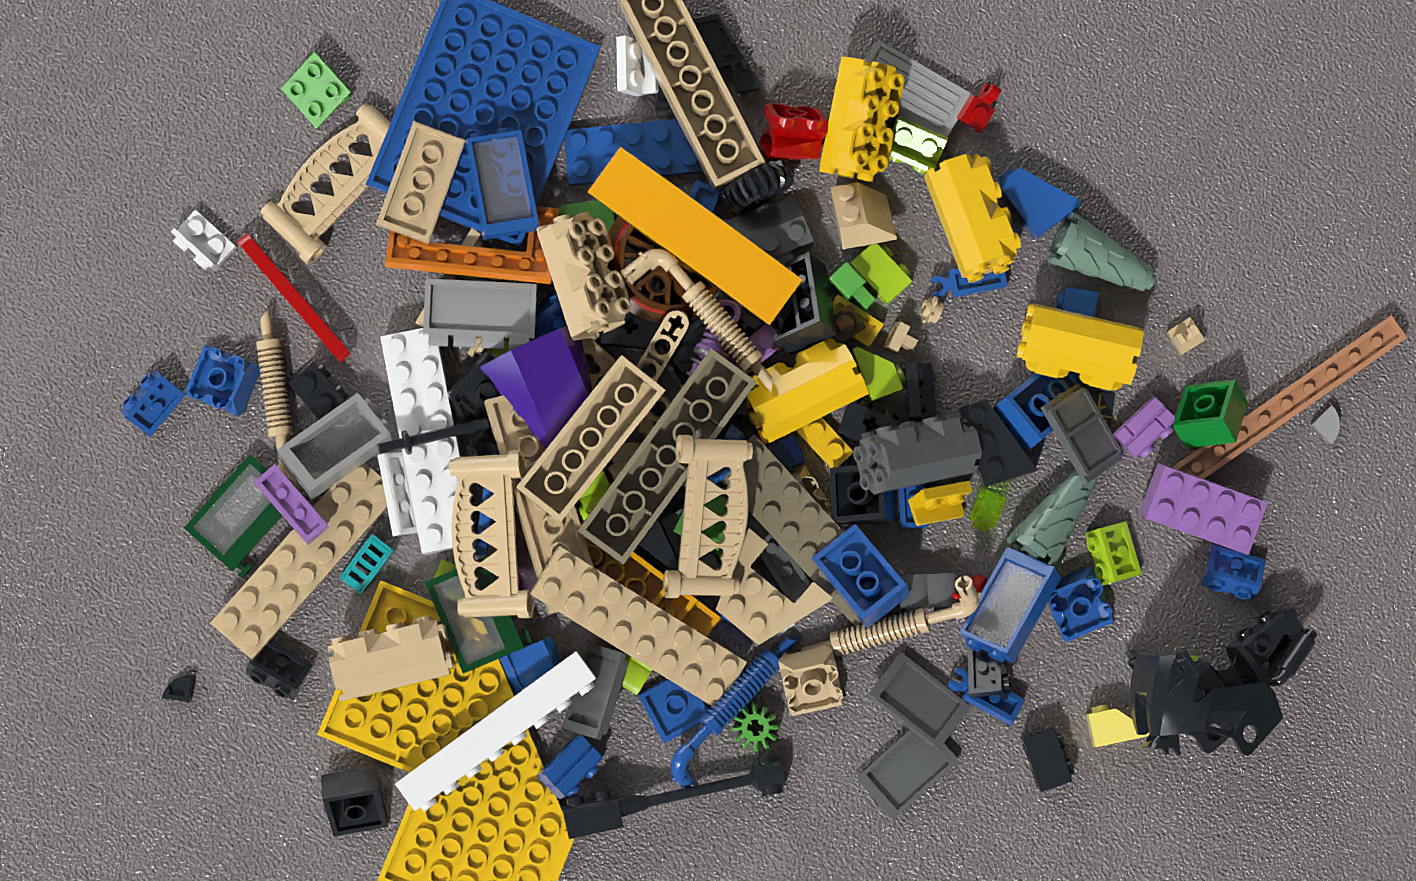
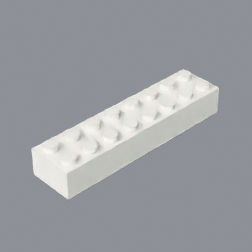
(422, 405)

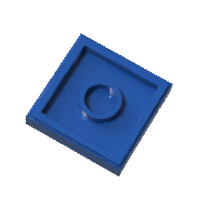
(672, 709)

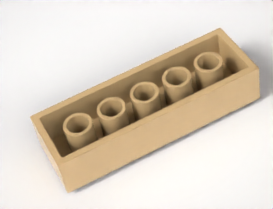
(590, 438)

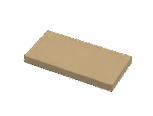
(420, 182)

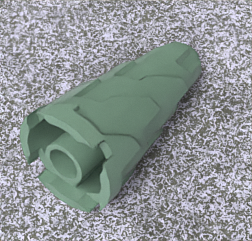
(1095, 254)
(1052, 521)

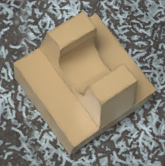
(1185, 336)
(899, 338)

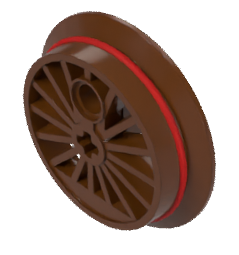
(644, 306)

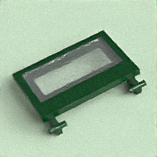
(235, 517)
(473, 639)

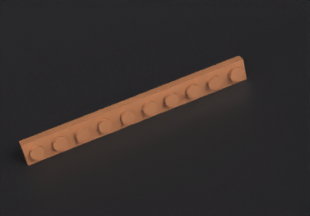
(1297, 397)

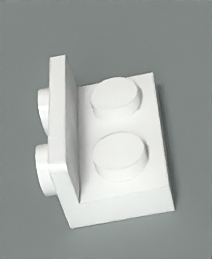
(633, 69)
(203, 240)

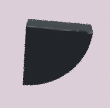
(180, 689)

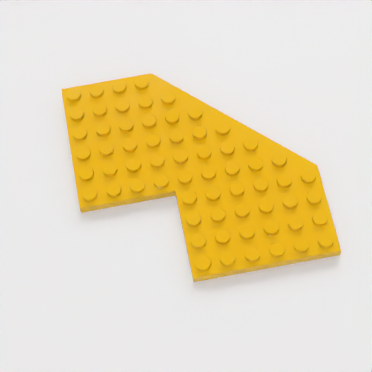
(490, 826)

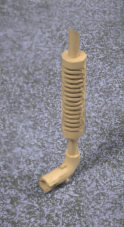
(706, 307)
(274, 390)
(902, 625)

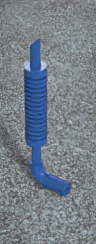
(728, 707)

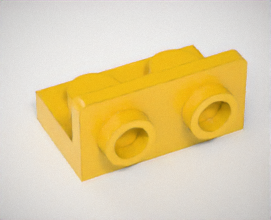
(939, 503)

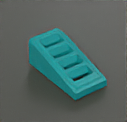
(365, 549)

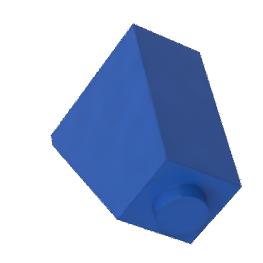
(1035, 201)

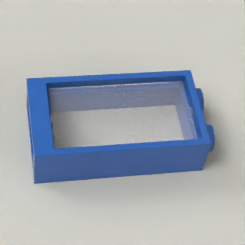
(501, 183)
(1010, 605)

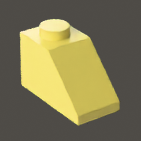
(1110, 726)

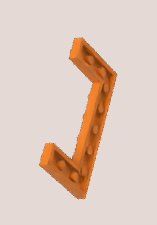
(474, 261)

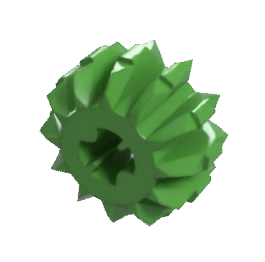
(762, 721)

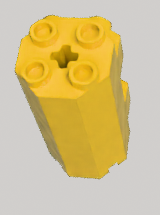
(856, 128)
(971, 216)
(1069, 341)
(816, 386)

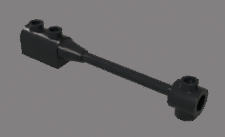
(607, 810)

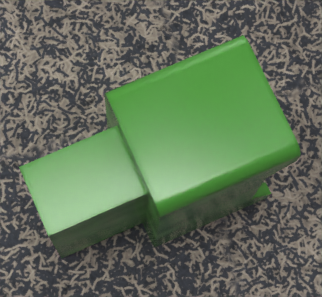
(851, 286)

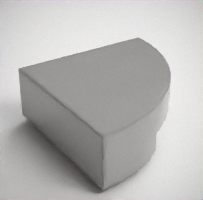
(1328, 424)

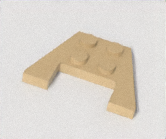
(759, 607)

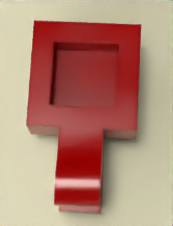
(976, 110)

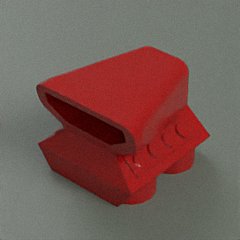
(793, 132)

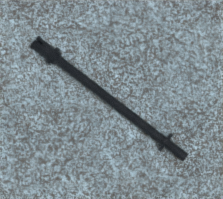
(408, 442)

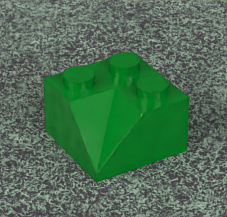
(1210, 414)

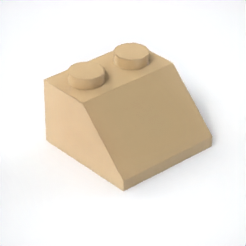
(861, 215)

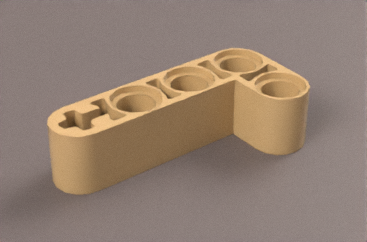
(661, 359)

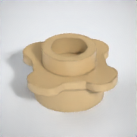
(931, 310)

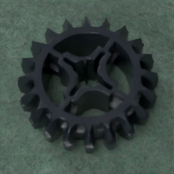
(757, 187)

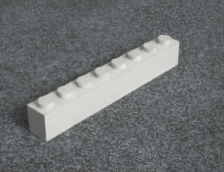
(496, 731)

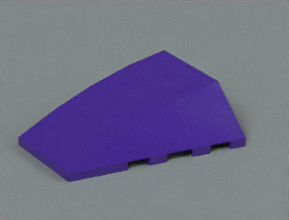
(543, 381)

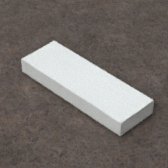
(397, 493)

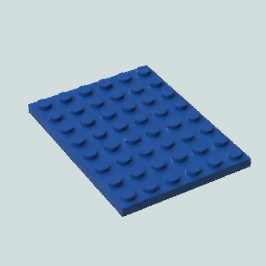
(488, 73)

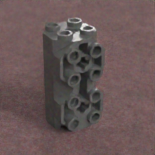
(917, 453)

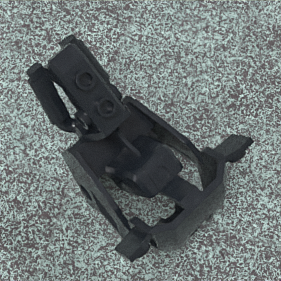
(1187, 696)

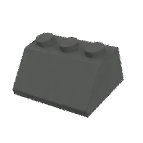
(775, 228)

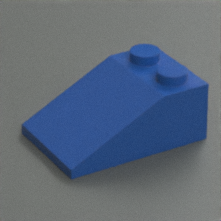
(1022, 407)
(861, 576)

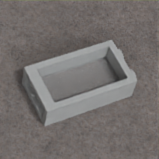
(334, 445)

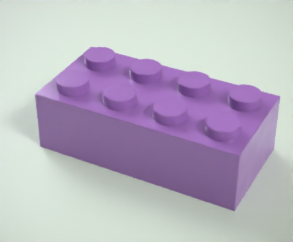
(1203, 508)

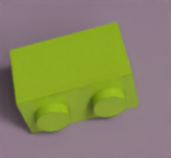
(882, 273)

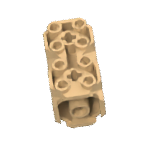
(578, 261)
(390, 658)

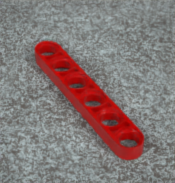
(293, 297)

